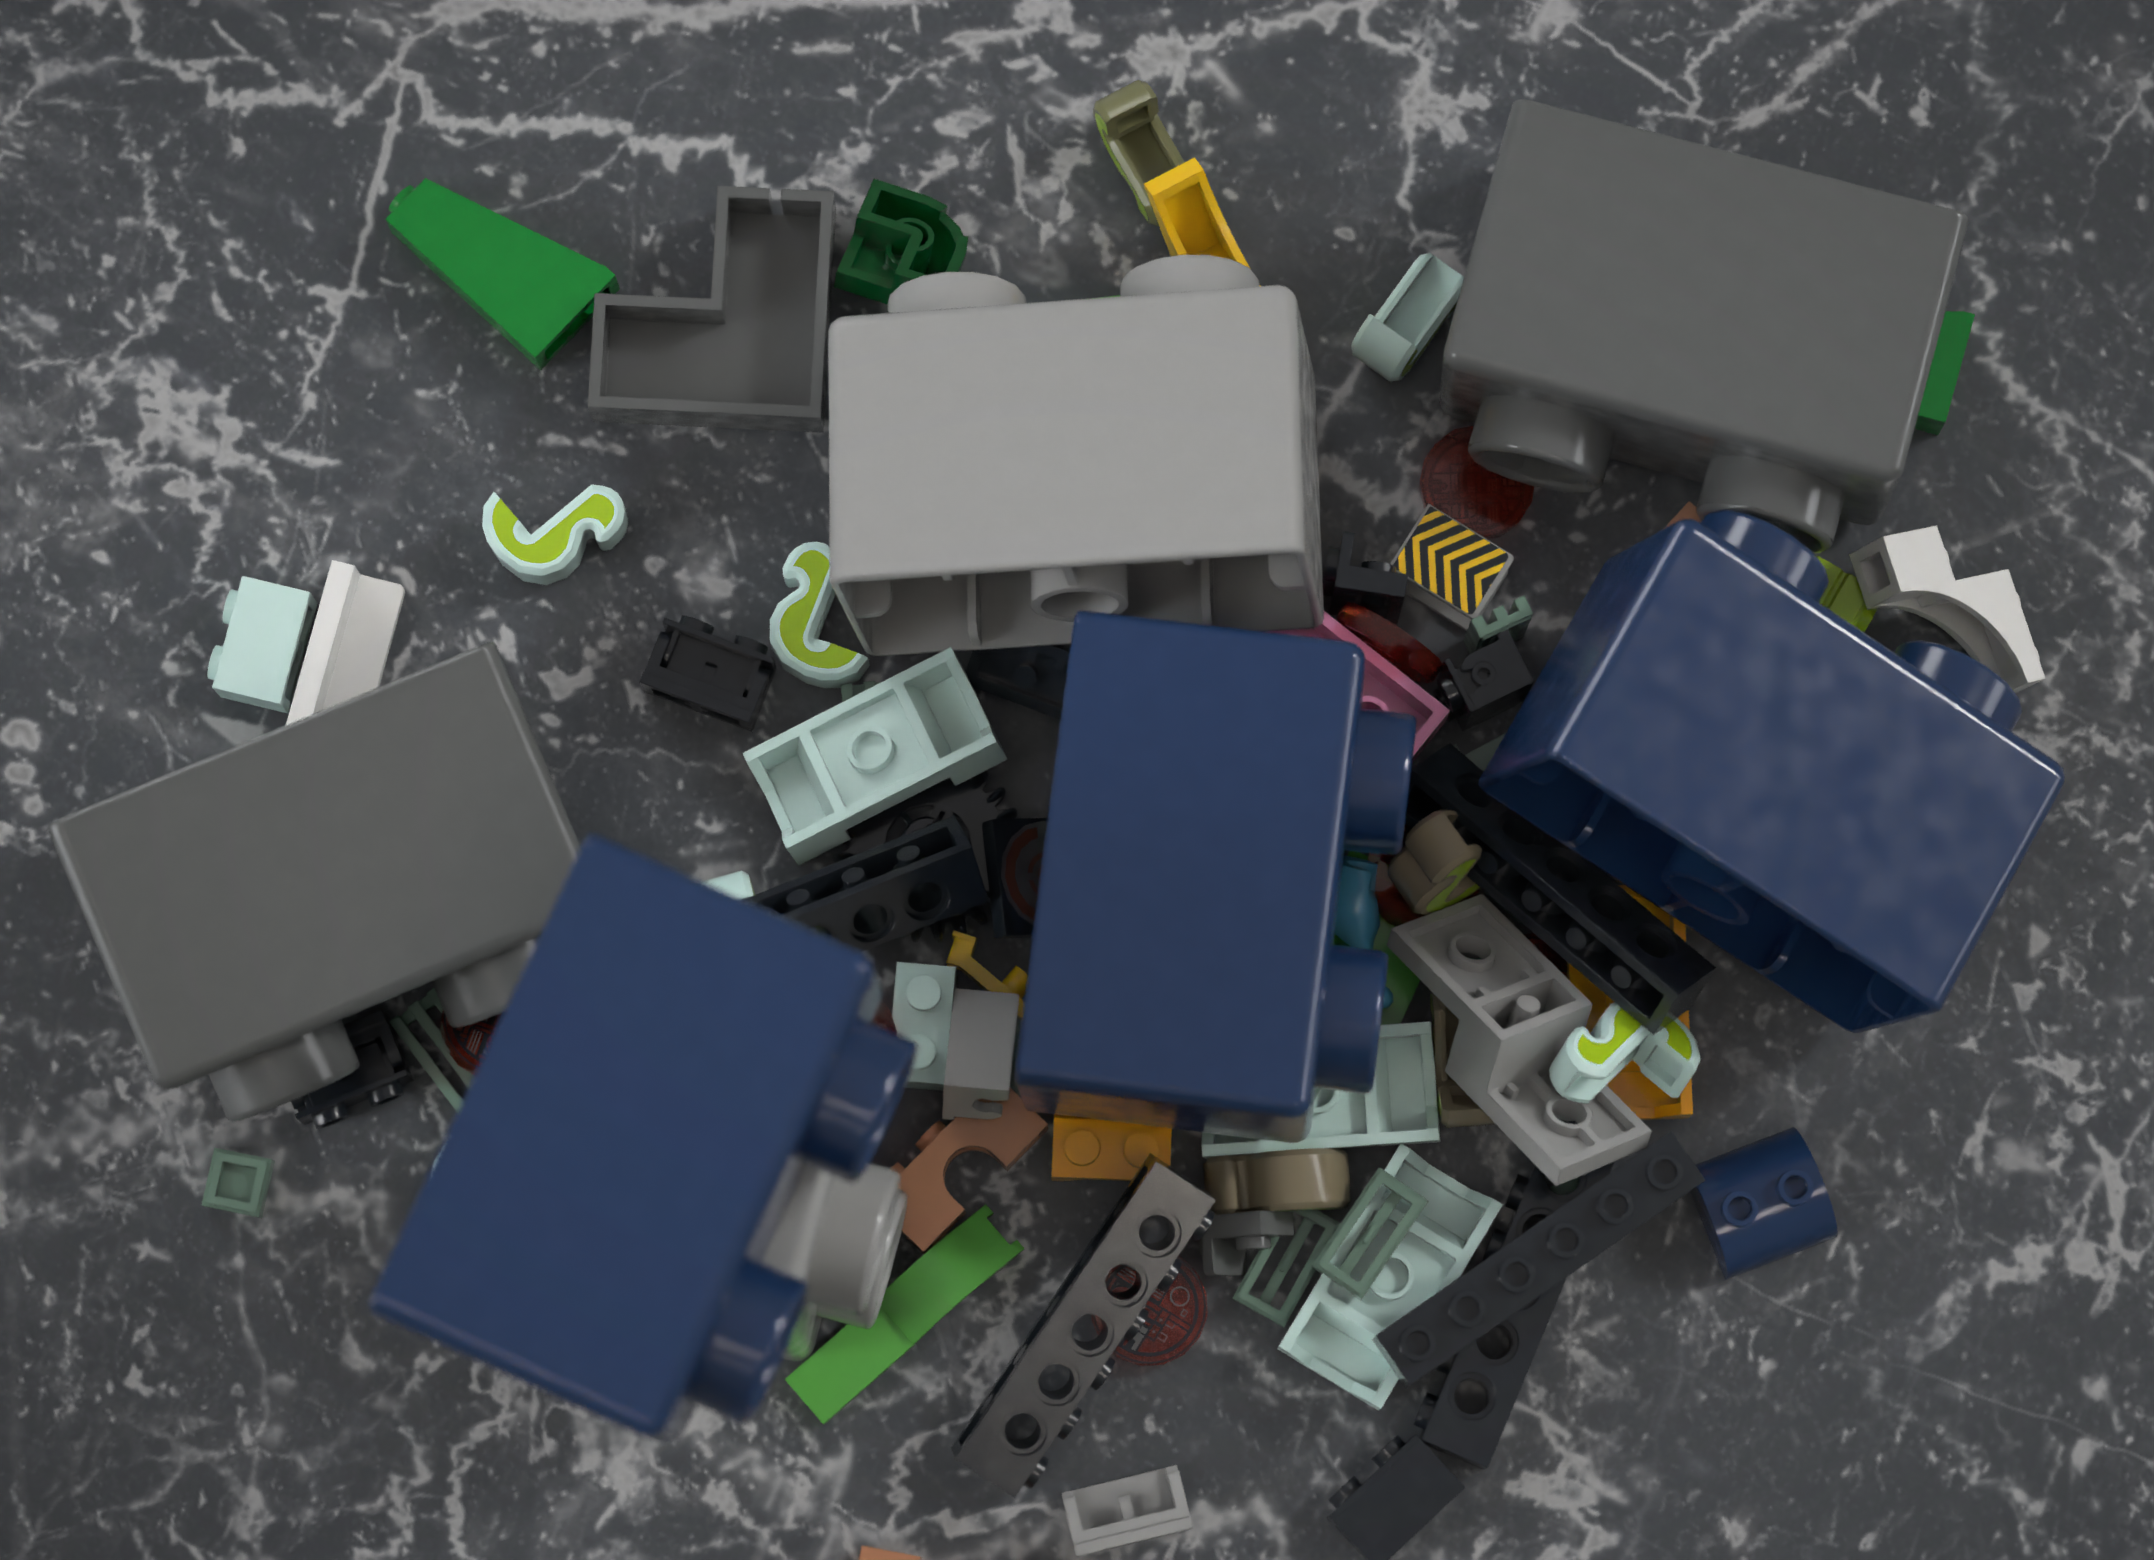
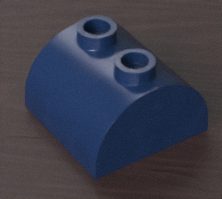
(1763, 1203)

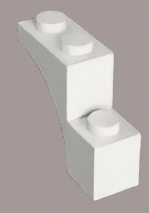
(1979, 612)

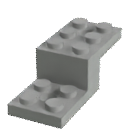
(1509, 1030)

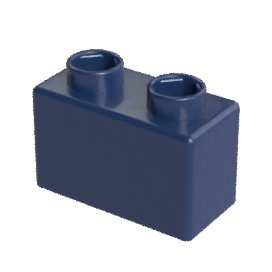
(1779, 770)
(1201, 876)
(642, 1145)

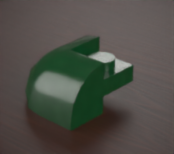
(898, 240)

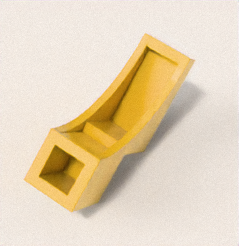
(1191, 214)

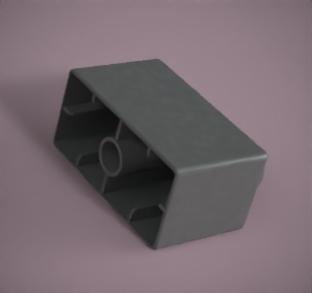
(1696, 322)
(324, 878)

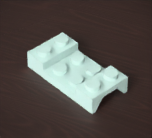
(874, 753)
(1395, 1111)
(1337, 1328)

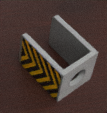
(1451, 567)

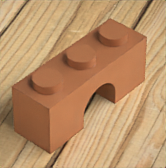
(929, 1205)

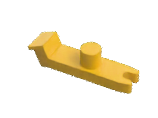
(961, 958)

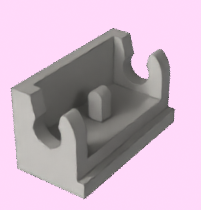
(979, 1053)
(1127, 1511)

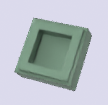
(238, 1183)

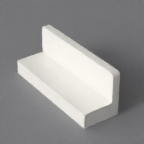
(347, 640)

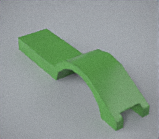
(907, 1313)

